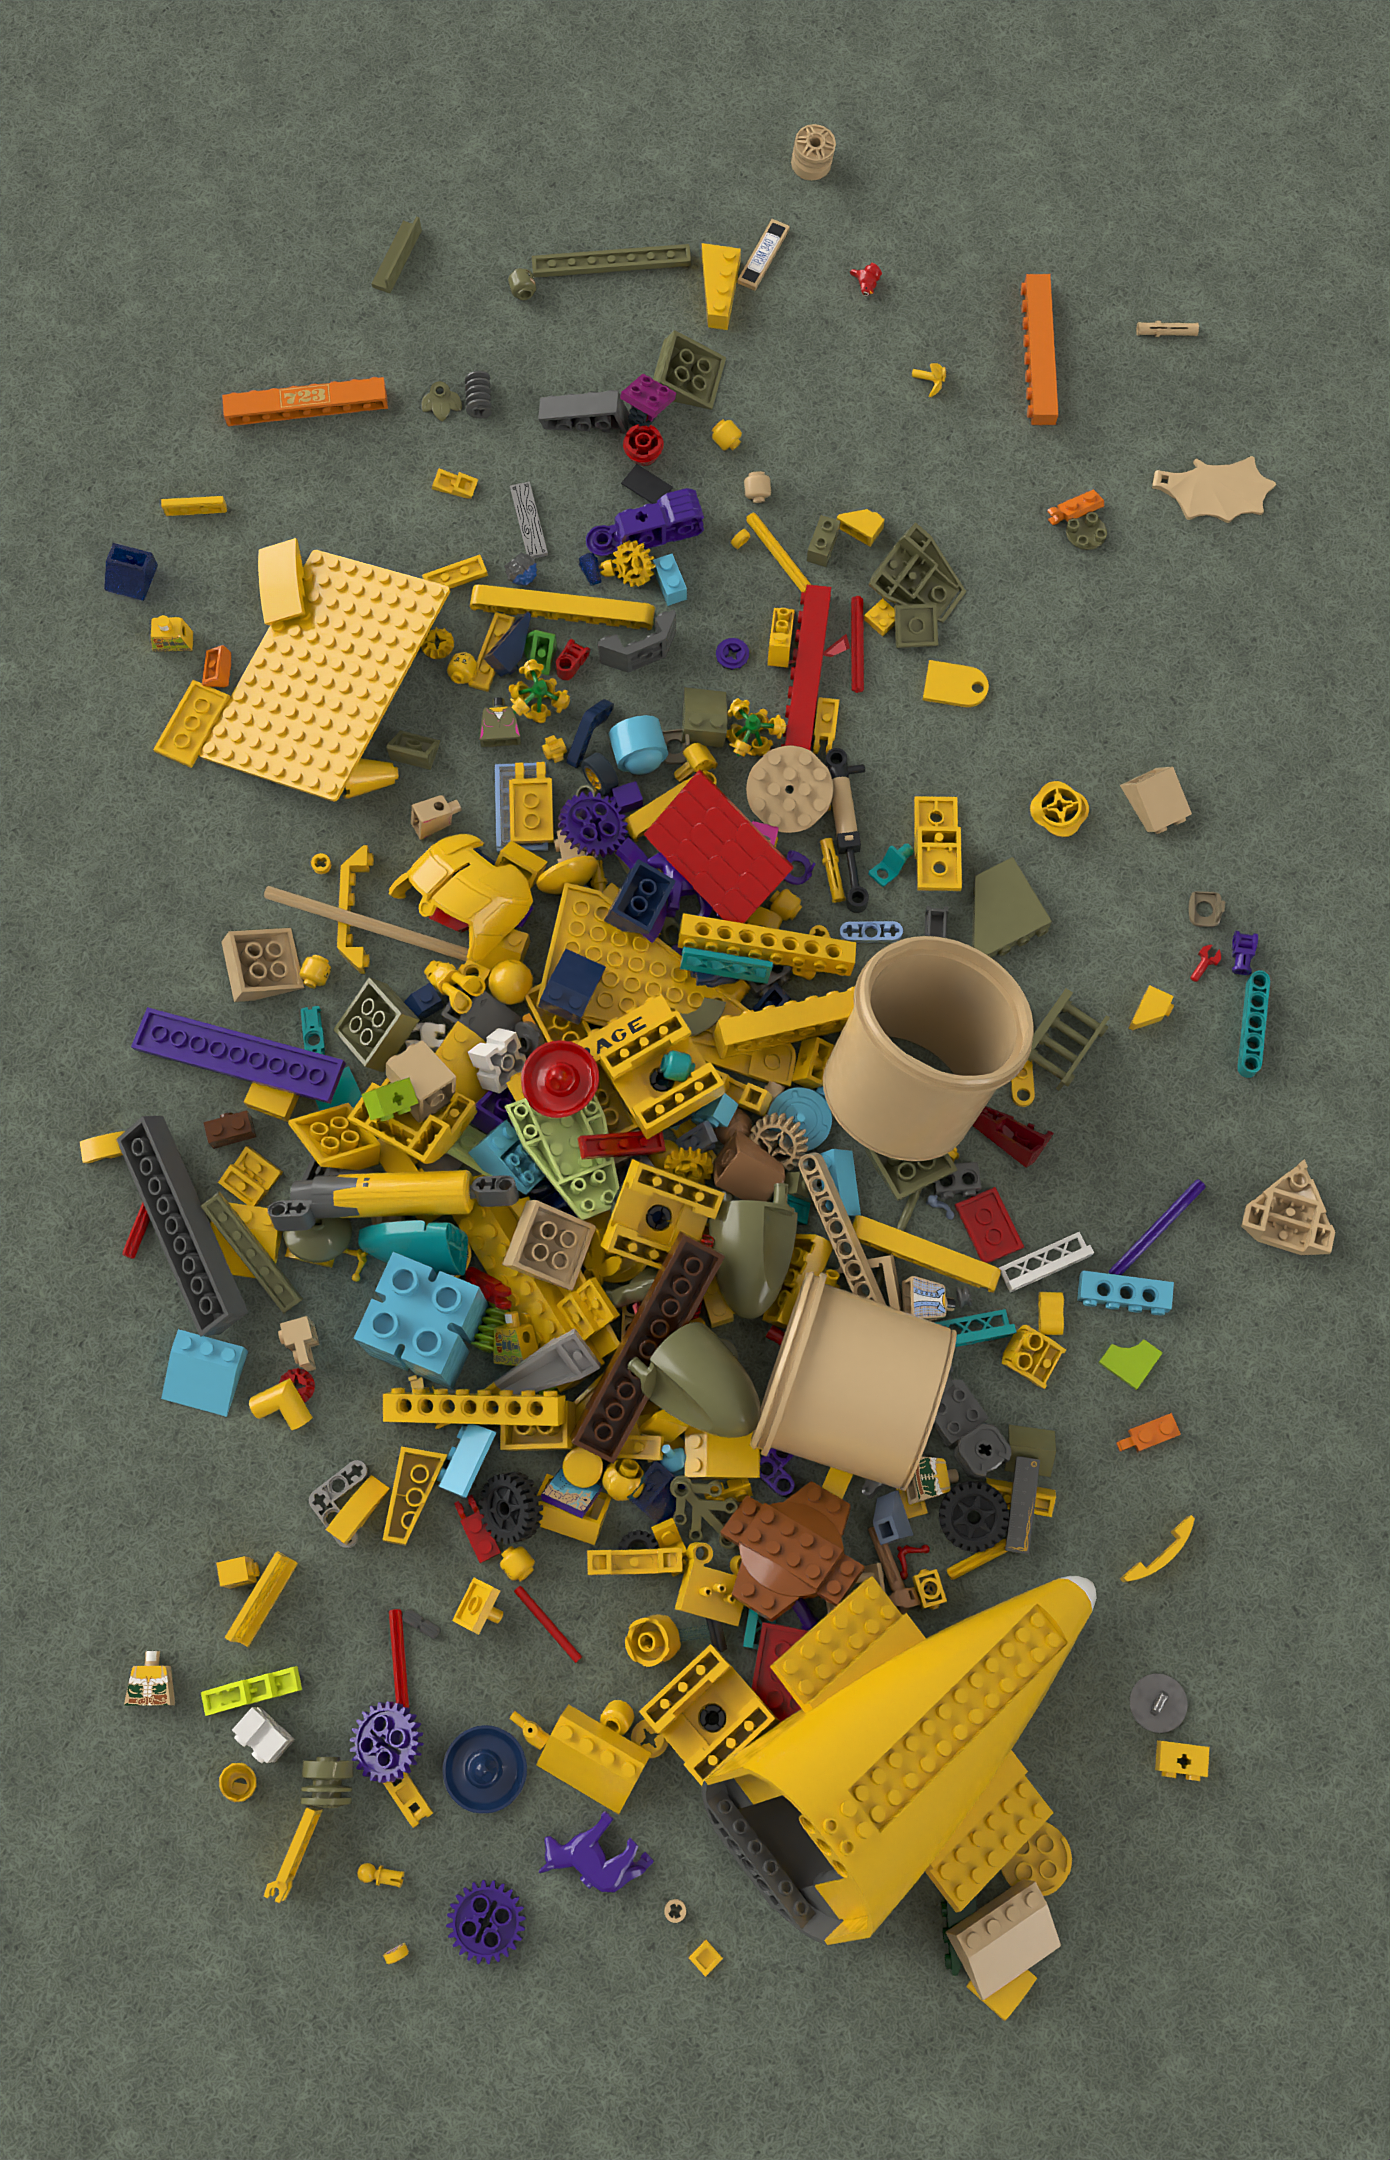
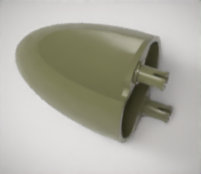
(756, 1248)
(700, 1383)

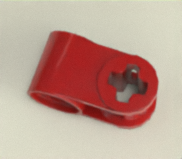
(573, 657)

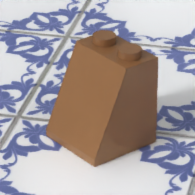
(747, 1169)

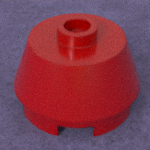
(643, 444)

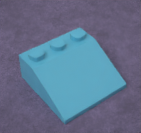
(203, 1372)

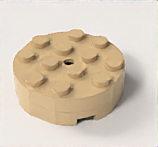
(773, 775)

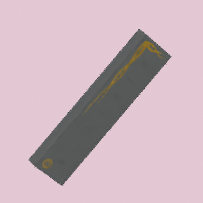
(1022, 1505)

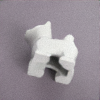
(429, 1033)

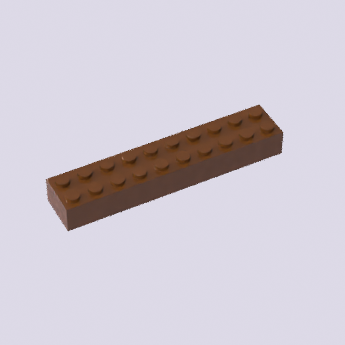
(664, 1310)

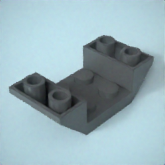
(639, 653)

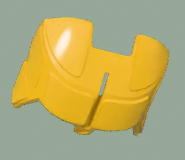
(481, 895)

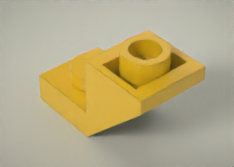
(669, 1537)

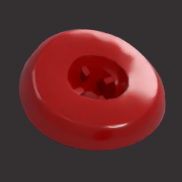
(559, 1079)

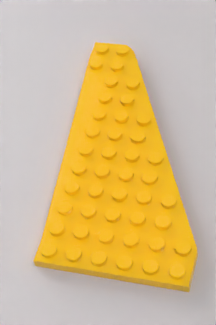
(646, 969)

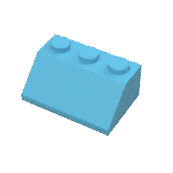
(465, 1459)

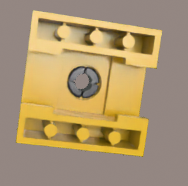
(635, 1069)
(648, 1189)
(684, 1708)

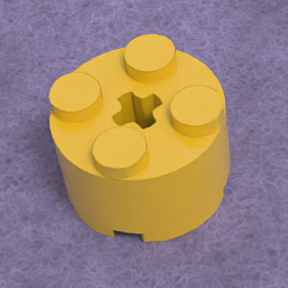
(664, 1636)

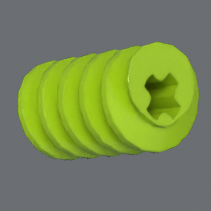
(486, 1339)

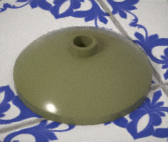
(320, 1242)

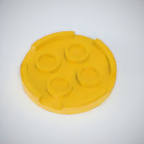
(1041, 1859)

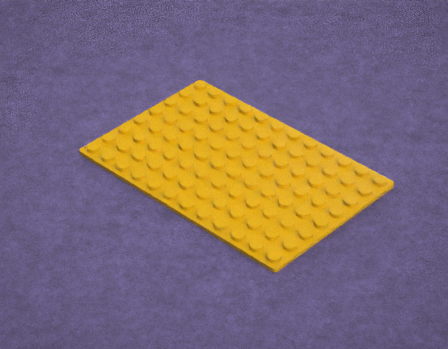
(325, 676)

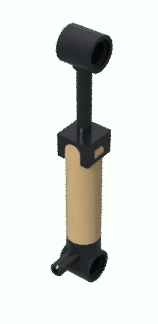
(845, 822)

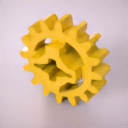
(633, 563)
(689, 1164)

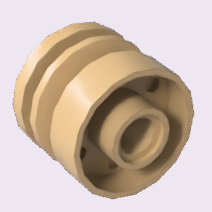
(813, 152)

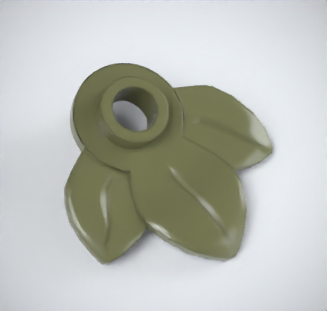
(441, 403)

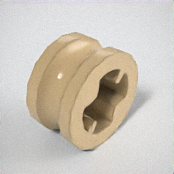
(668, 1909)

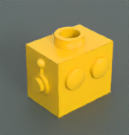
(932, 1579)

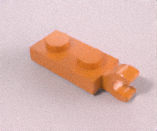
(1076, 507)
(1150, 1433)

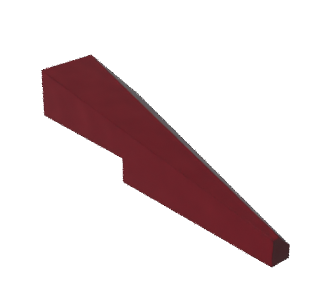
(1012, 1136)

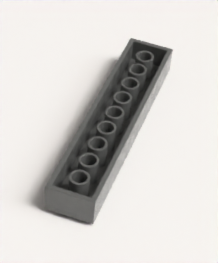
(182, 1226)

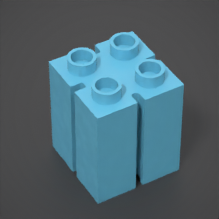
(422, 1320)

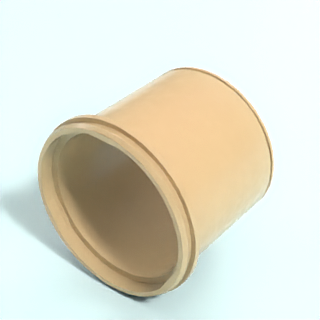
(950, 1004)
(855, 1385)

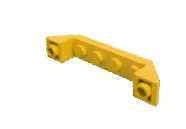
(357, 862)

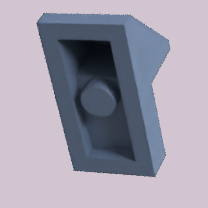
(699, 1137)

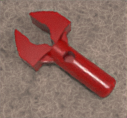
(1205, 962)

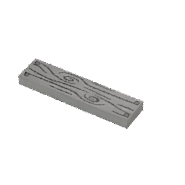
(528, 520)

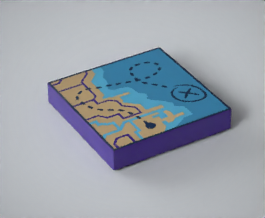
(569, 1497)

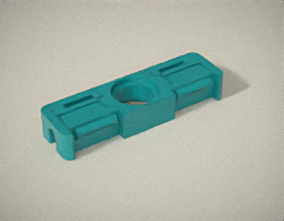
(312, 1026)

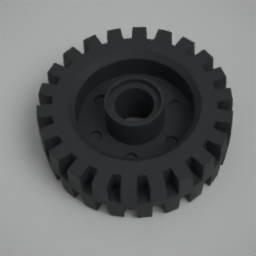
(511, 1507)
(978, 1534)

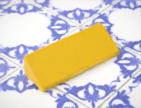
(1044, 1497)

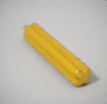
(976, 1560)

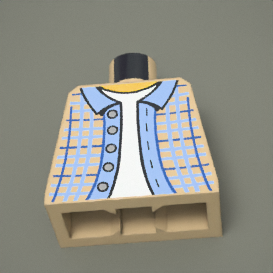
(925, 1299)

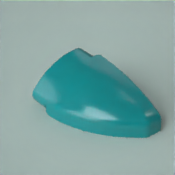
(439, 1246)

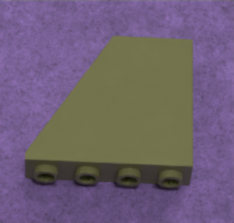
(1005, 910)

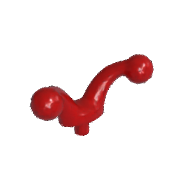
(903, 1552)

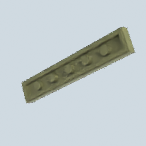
(251, 1252)

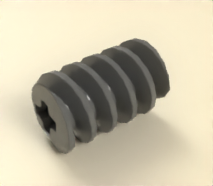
(478, 394)

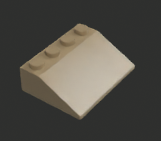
(1005, 1937)

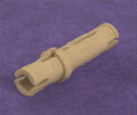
(1159, 328)

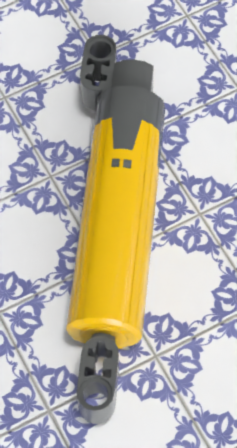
(389, 1196)

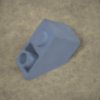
(891, 1519)

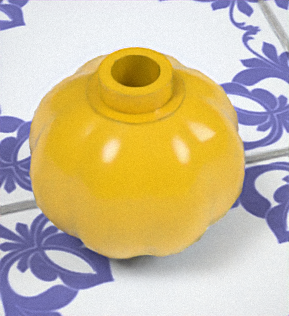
(622, 1479)

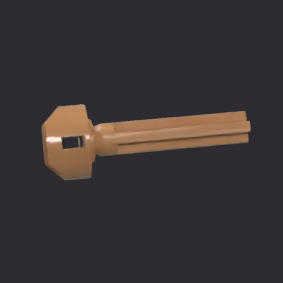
(901, 1596)

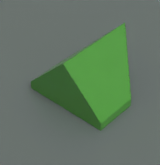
(542, 648)

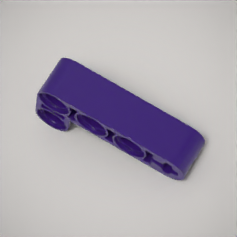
(778, 1473)

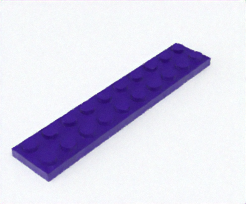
(239, 1055)

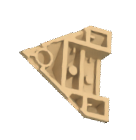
(1291, 1215)

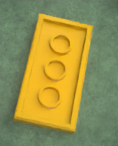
(191, 723)

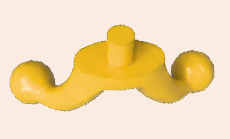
(362, 1260)

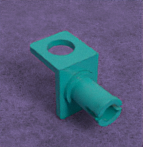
(892, 863)

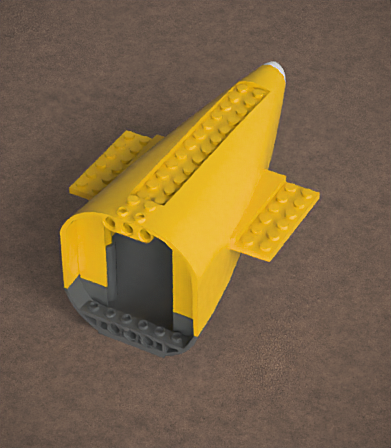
(895, 1758)

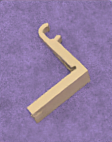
(890, 1277)

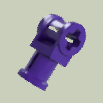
(1244, 950)

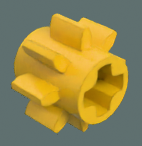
(554, 749)

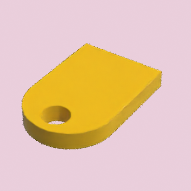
(953, 684)

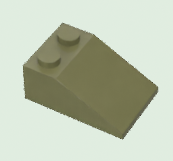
(704, 717)

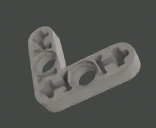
(332, 1496)

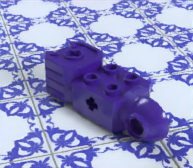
(672, 518)

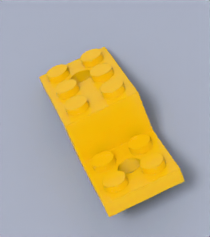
(937, 844)

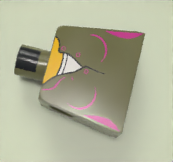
(499, 725)

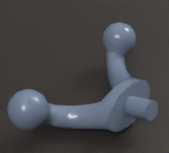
(932, 1201)

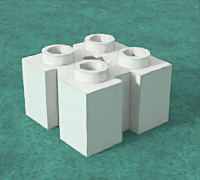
(497, 1059)
(263, 1735)

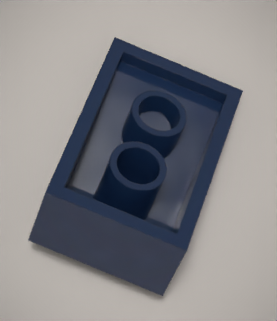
(571, 986)

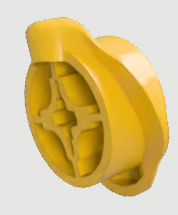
(1057, 790)

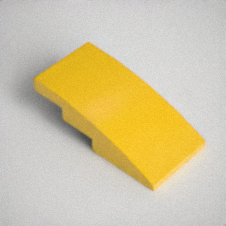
(281, 582)

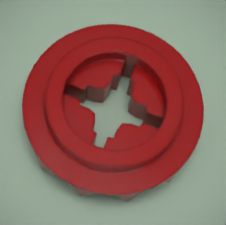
(304, 1378)

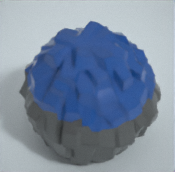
(521, 569)

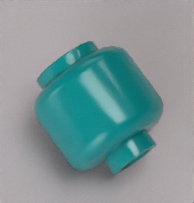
(677, 1066)

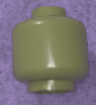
(522, 283)

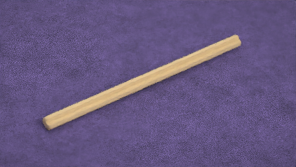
(366, 923)

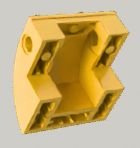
(422, 1140)

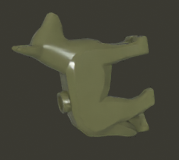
(635, 1290)

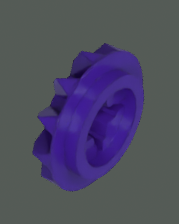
(735, 645)

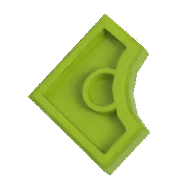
(1131, 1363)

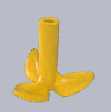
(937, 376)

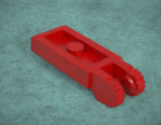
(491, 1288)
(480, 1540)

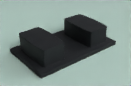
(646, 484)

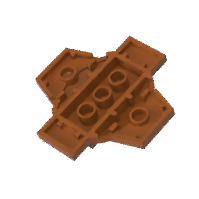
(791, 1551)

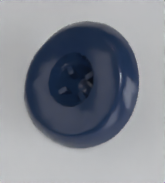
(484, 1769)

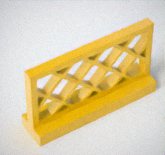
(261, 1599)

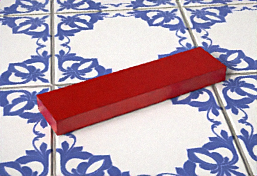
(620, 1145)

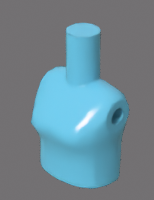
(674, 1460)

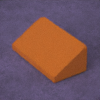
(217, 667)

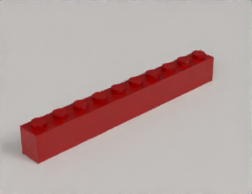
(808, 666)

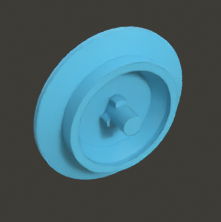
(809, 1109)

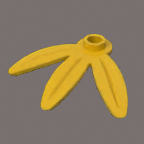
(594, 1261)

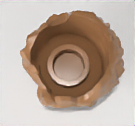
(739, 1121)

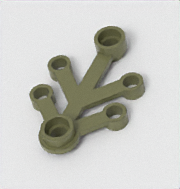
(701, 1507)

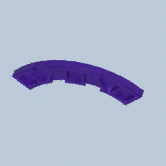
(630, 853)

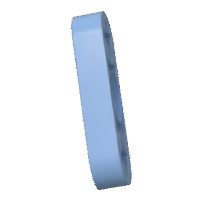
(887, 938)

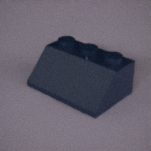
(640, 899)

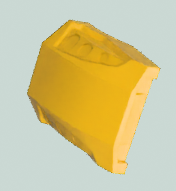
(1032, 1355)

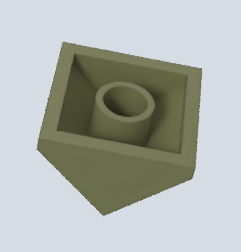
(413, 749)
(1032, 1444)

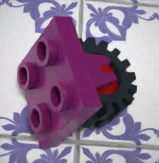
(647, 400)

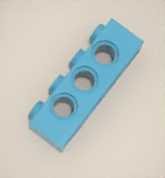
(1160, 1290)

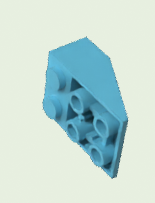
(503, 1154)

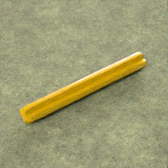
(777, 551)

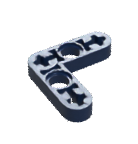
(591, 719)

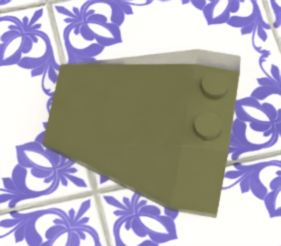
(917, 574)

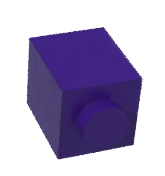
(627, 797)

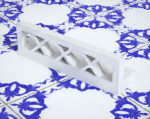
(1048, 1269)

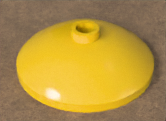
(573, 871)

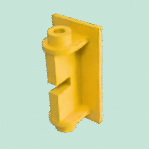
(737, 1489)

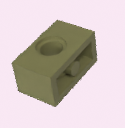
(823, 541)

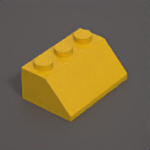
(584, 1529)

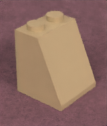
(1157, 799)
(429, 1076)

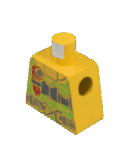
(171, 634)
(513, 1341)

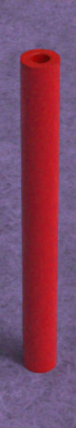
(548, 1624)

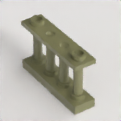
(1052, 1020)

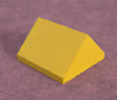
(663, 1425)

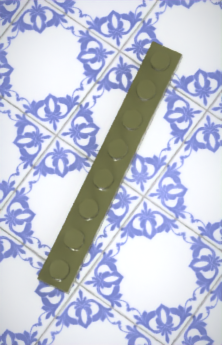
(611, 260)

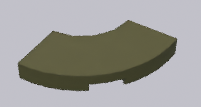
(704, 1016)

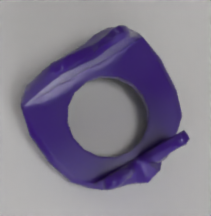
(796, 856)

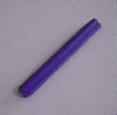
(1157, 1228)

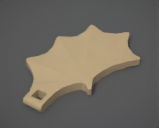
(1217, 489)

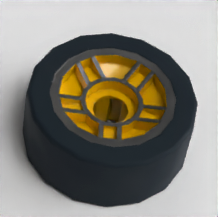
(599, 773)

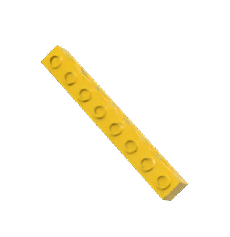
(768, 944)
(396, 1410)

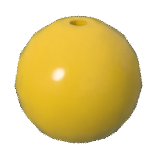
(510, 981)

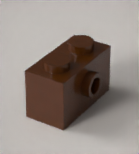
(229, 1129)

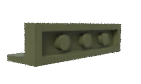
(397, 256)

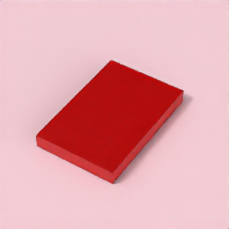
(989, 1226)

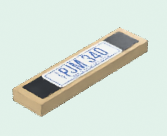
(763, 254)

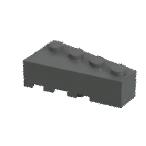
(584, 412)

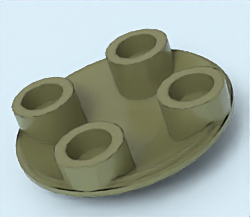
(1086, 531)

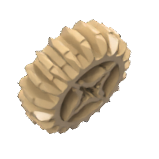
(794, 1148)

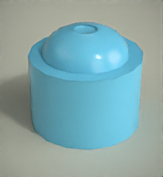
(638, 744)

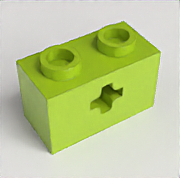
(390, 1099)

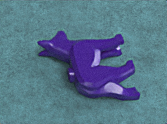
(680, 888)
(590, 1860)

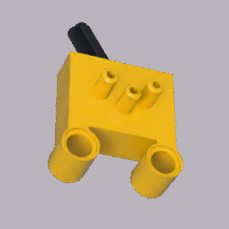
(709, 1593)

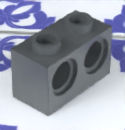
(957, 1186)

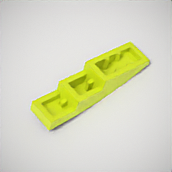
(251, 1690)

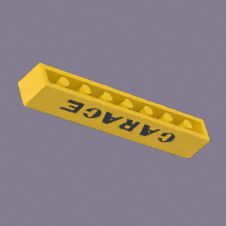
(615, 1032)

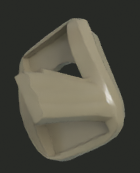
(675, 735)
(1216, 903)

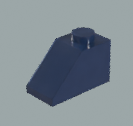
(424, 1002)

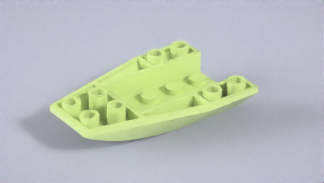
(554, 1147)

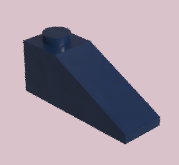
(510, 647)

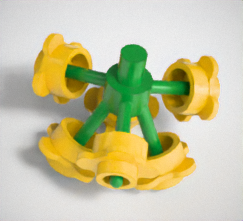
(539, 690)
(754, 723)

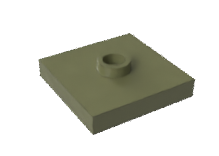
(916, 625)

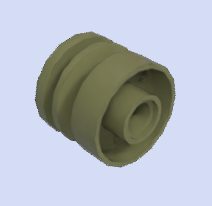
(327, 1782)

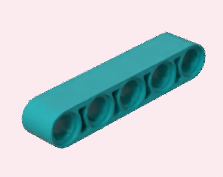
(1258, 1015)

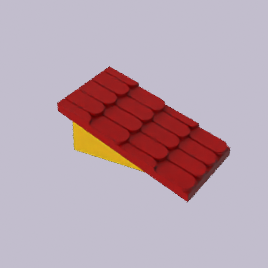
(718, 850)

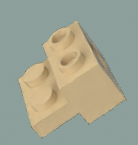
(299, 1337)

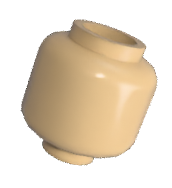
(757, 486)

